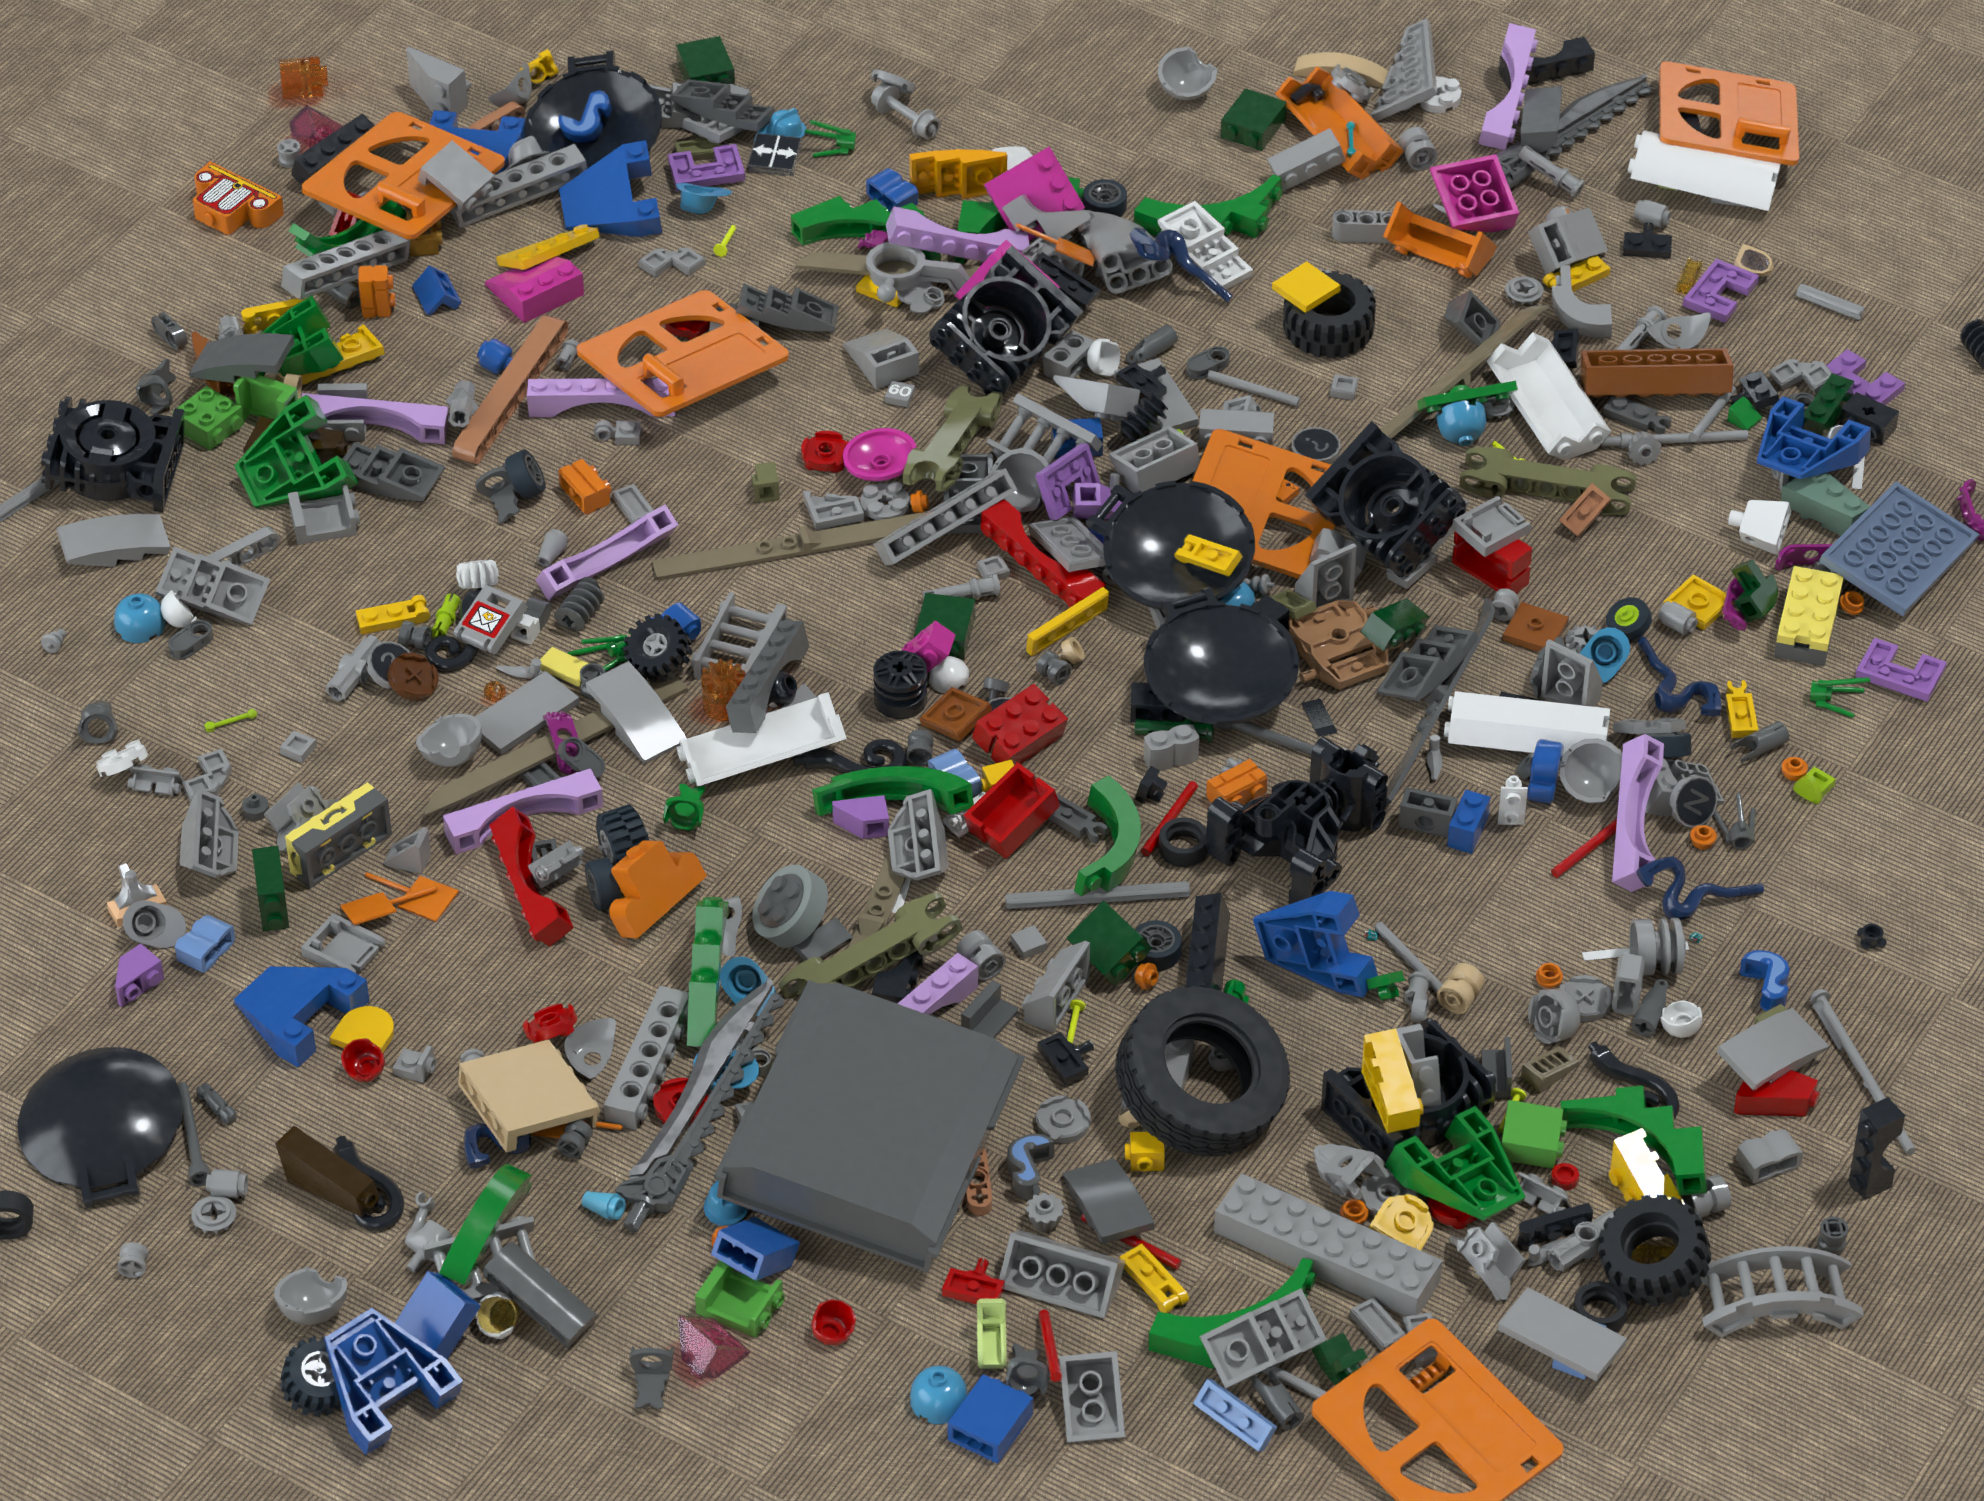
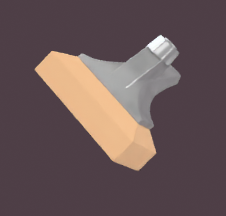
(132, 892)

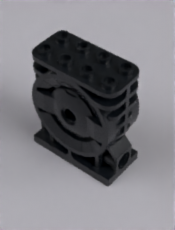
(1018, 305)
(108, 437)
(1377, 479)
(1462, 1079)

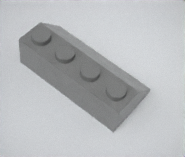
(1061, 1273)

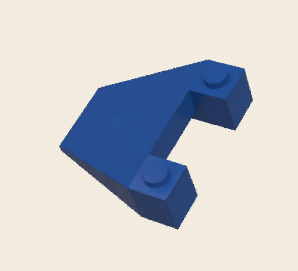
(509, 132)
(604, 197)
(1804, 453)
(1312, 942)
(288, 996)
(378, 1366)

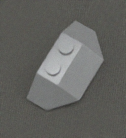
(209, 837)
(918, 838)

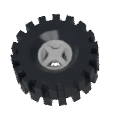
(653, 636)

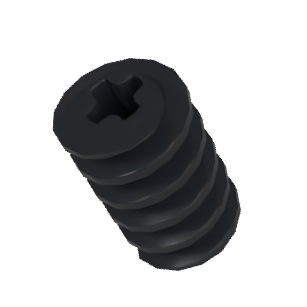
(1973, 339)
(1142, 418)

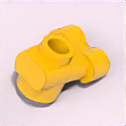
(543, 67)

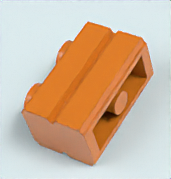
(375, 291)
(584, 486)
(1238, 783)

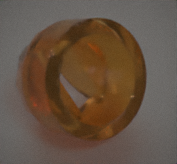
(490, 690)

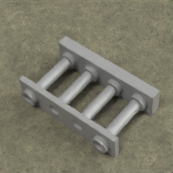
(1045, 420)
(721, 625)
(518, 1227)

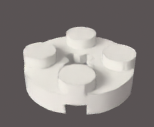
(1448, 97)
(115, 762)

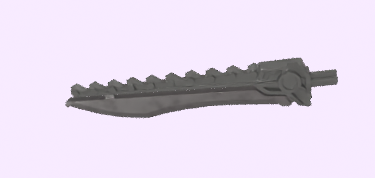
(1575, 122)
(660, 1176)

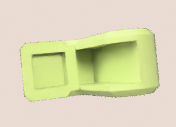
(991, 1333)

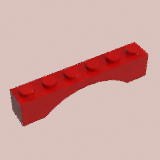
(1004, 526)
(515, 841)

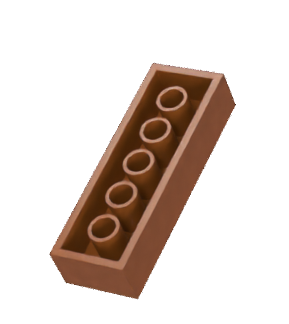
(1656, 372)

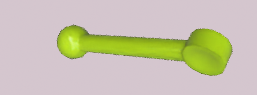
(210, 726)

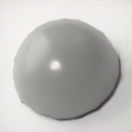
(1185, 75)
(1022, 466)
(451, 740)
(1591, 770)
(309, 1298)

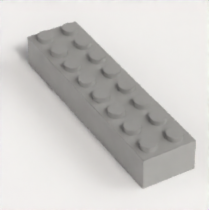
(1340, 1248)

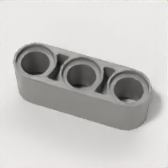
(1360, 225)

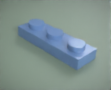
(1235, 1415)

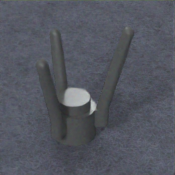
(1740, 833)

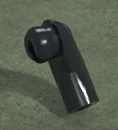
(1309, 90)

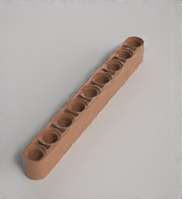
(510, 390)

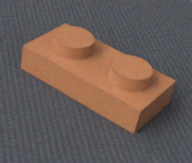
(1585, 510)

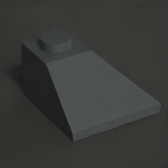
(1471, 318)

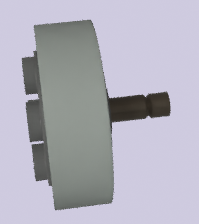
(790, 906)

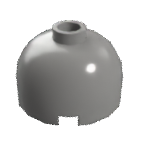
(1554, 1015)

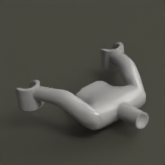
(420, 1234)

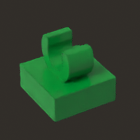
(1386, 985)

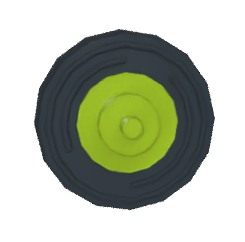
(1630, 616)

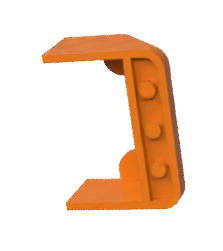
(1438, 242)

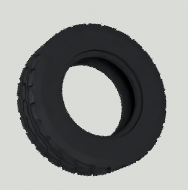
(1173, 1113)

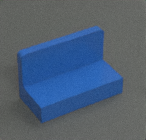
(435, 288)

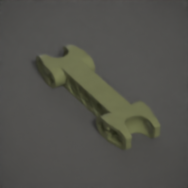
(942, 456)
(1503, 473)
(911, 932)

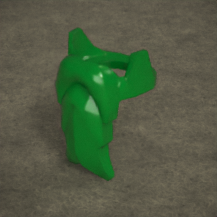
(688, 808)

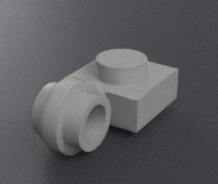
(624, 433)

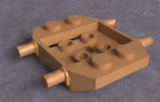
(1318, 647)

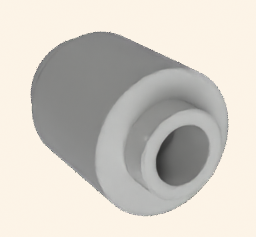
(1652, 212)
(1678, 617)
(227, 1183)

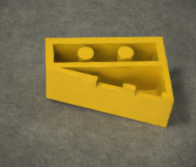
(1390, 1081)

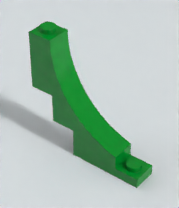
(985, 218)

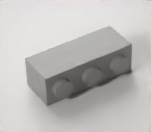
(1307, 159)
(1245, 423)

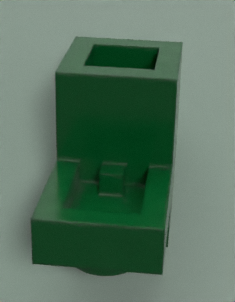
(1759, 591)
(1338, 1358)

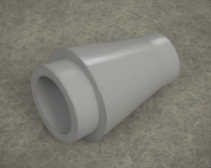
(553, 545)

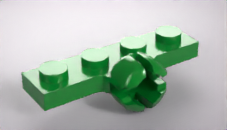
(1464, 393)

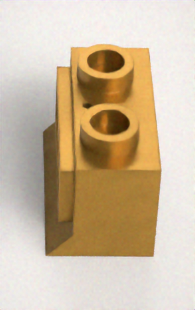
(428, 241)

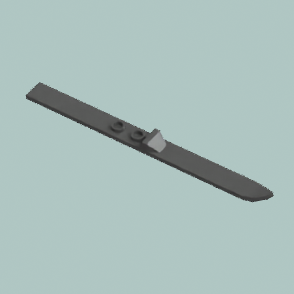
(1436, 701)

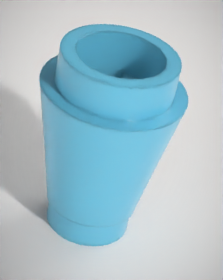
(604, 1204)

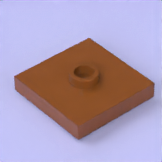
(1534, 626)
(955, 714)

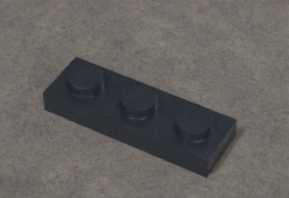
(1071, 284)

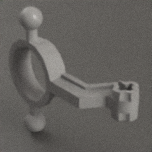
(924, 270)

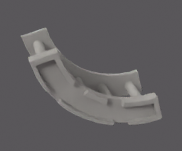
(1783, 1304)

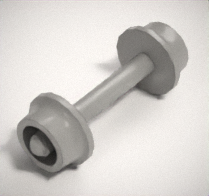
(925, 123)

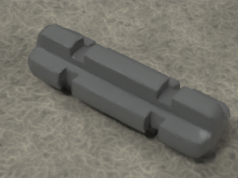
(216, 1103)

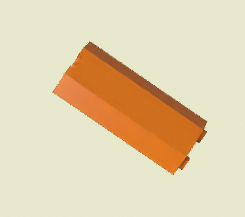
(1337, 108)

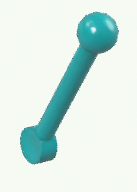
(1350, 126)

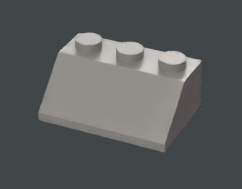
(1156, 459)
(1058, 986)

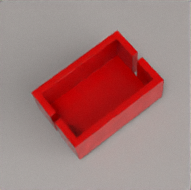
(1499, 570)
(1020, 726)
(1011, 810)

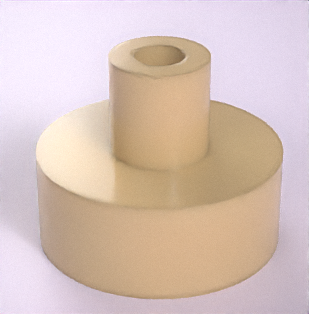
(1071, 651)

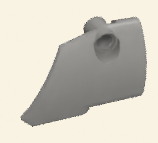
(1111, 237)

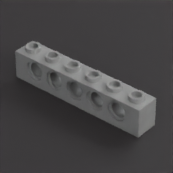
(525, 184)
(343, 263)
(945, 517)
(647, 1058)

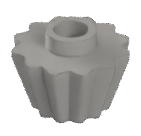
(1644, 448)
(1045, 1211)

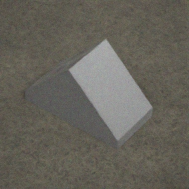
(410, 852)

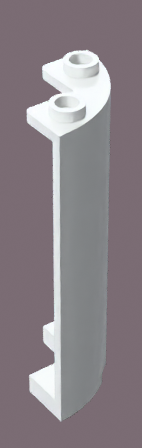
(1704, 172)
(780, 736)

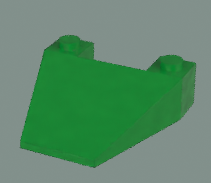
(313, 346)
(287, 462)
(1470, 1178)

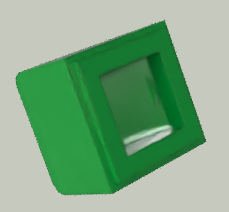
(1743, 414)

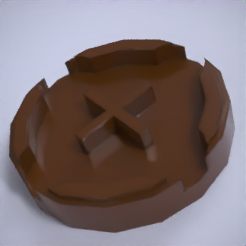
(412, 676)

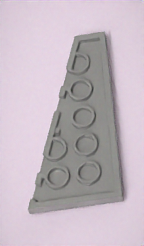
(1413, 74)

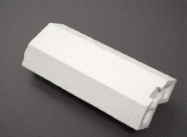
(1550, 398)
(1520, 723)

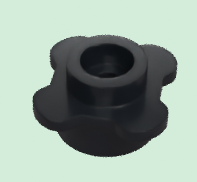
(1871, 936)

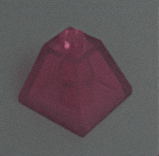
(312, 126)
(708, 1346)

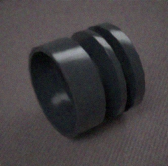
(900, 684)

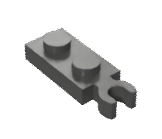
(1635, 415)
(1077, 820)

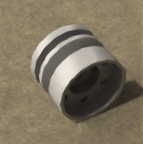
(1662, 946)

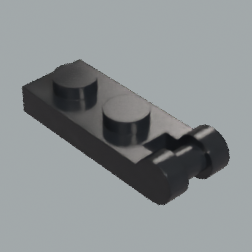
(1552, 1225)

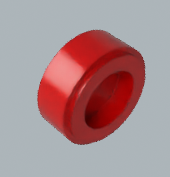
(1565, 1176)

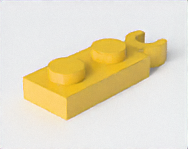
(1740, 711)

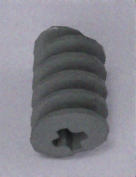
(580, 604)

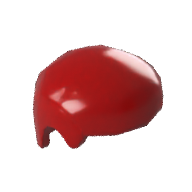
(362, 1060)
(833, 1322)

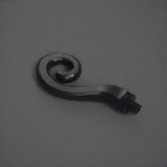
(465, 656)
(827, 758)
(1611, 1066)
(348, 1152)

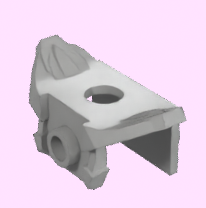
(295, 810)
(1341, 1179)
(1492, 1257)

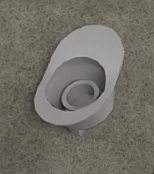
(524, 151)
(153, 924)

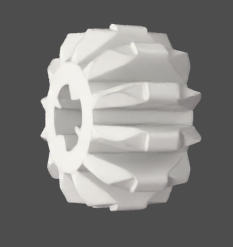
(477, 574)

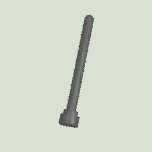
(1270, 736)
(198, 1170)

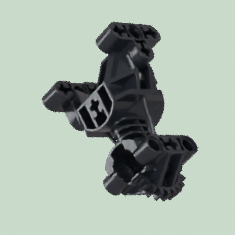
(1304, 817)

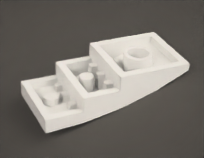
(1208, 245)

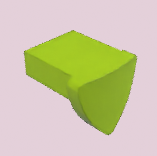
(1814, 785)

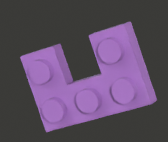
(726, 169)
(1706, 292)
(1882, 389)
(1073, 466)
(1916, 683)

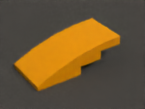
(956, 171)

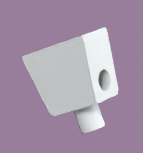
(1762, 523)

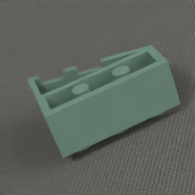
(1824, 501)

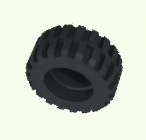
(1333, 334)
(1646, 1220)

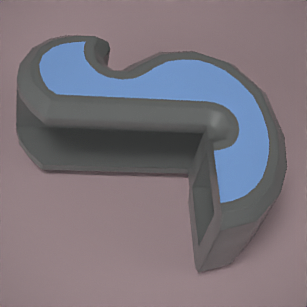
(1021, 1161)

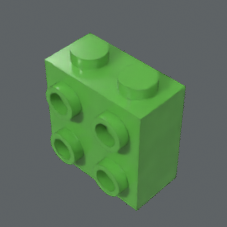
(211, 417)
(1533, 1134)

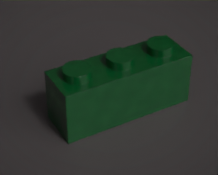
(1827, 405)
(1395, 624)

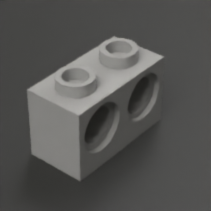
(1068, 356)

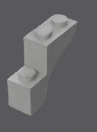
(1053, 223)

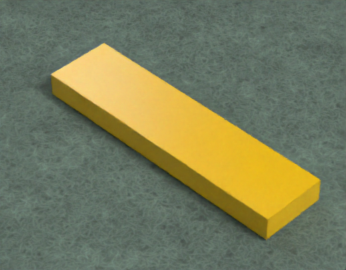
(1067, 621)

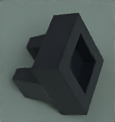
(1151, 786)

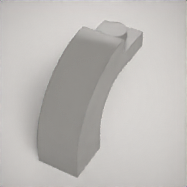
(1575, 314)

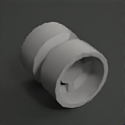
(1418, 148)
(980, 950)
(1715, 1200)

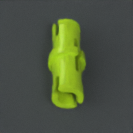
(445, 615)

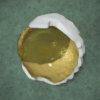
(497, 1315)

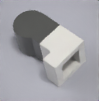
(532, 620)

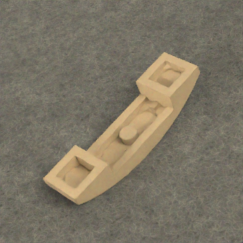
(1370, 71)

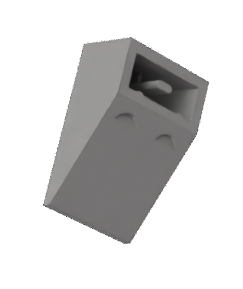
(1567, 240)
(884, 357)
(1668, 777)

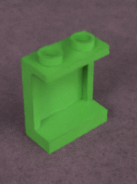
(263, 396)
(738, 1300)

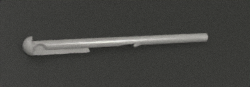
(1819, 1000)

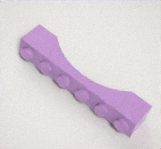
(1498, 121)
(915, 231)
(553, 396)
(420, 421)
(589, 563)
(1639, 768)
(569, 794)
(945, 986)

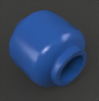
(494, 356)

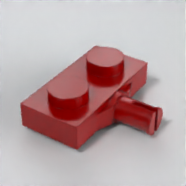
(972, 1285)

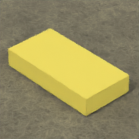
(562, 666)

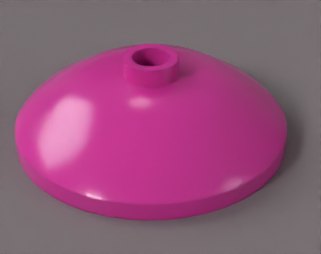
(878, 454)

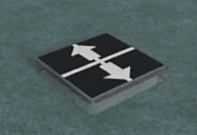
(774, 154)

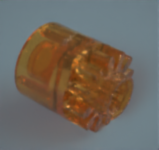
(302, 77)
(719, 686)

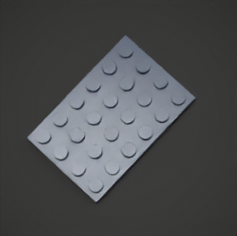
(1899, 548)

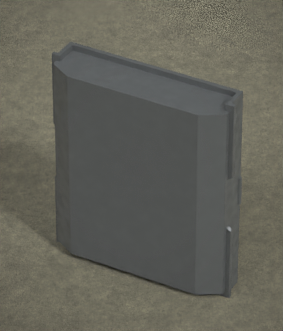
(869, 1123)

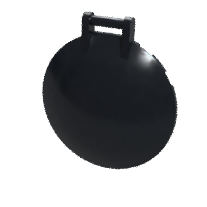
(633, 117)
(1152, 527)
(1219, 660)
(100, 1121)

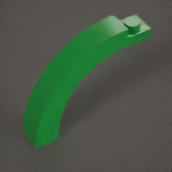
(314, 245)
(896, 783)
(1122, 818)
(482, 1222)

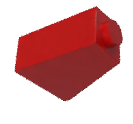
(1786, 1096)

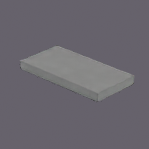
(1179, 412)
(1069, 543)
(523, 710)
(1562, 1334)

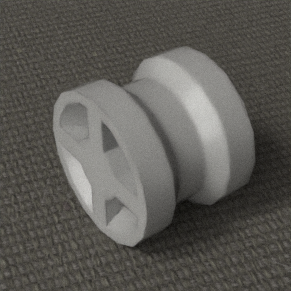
(288, 151)
(1505, 604)
(132, 1260)

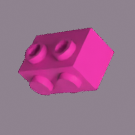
(931, 644)

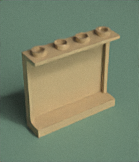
(525, 1092)

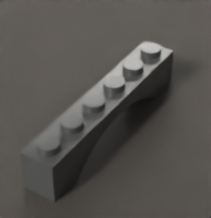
(750, 700)

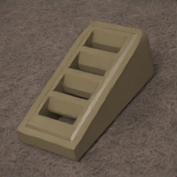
(1540, 1081)

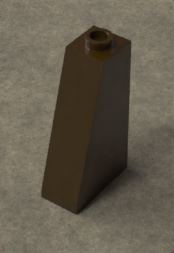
(325, 441)
(325, 1173)

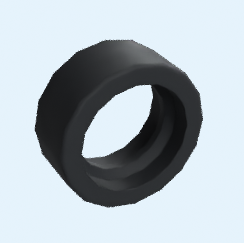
(1180, 856)
(19, 1204)
(1604, 1292)

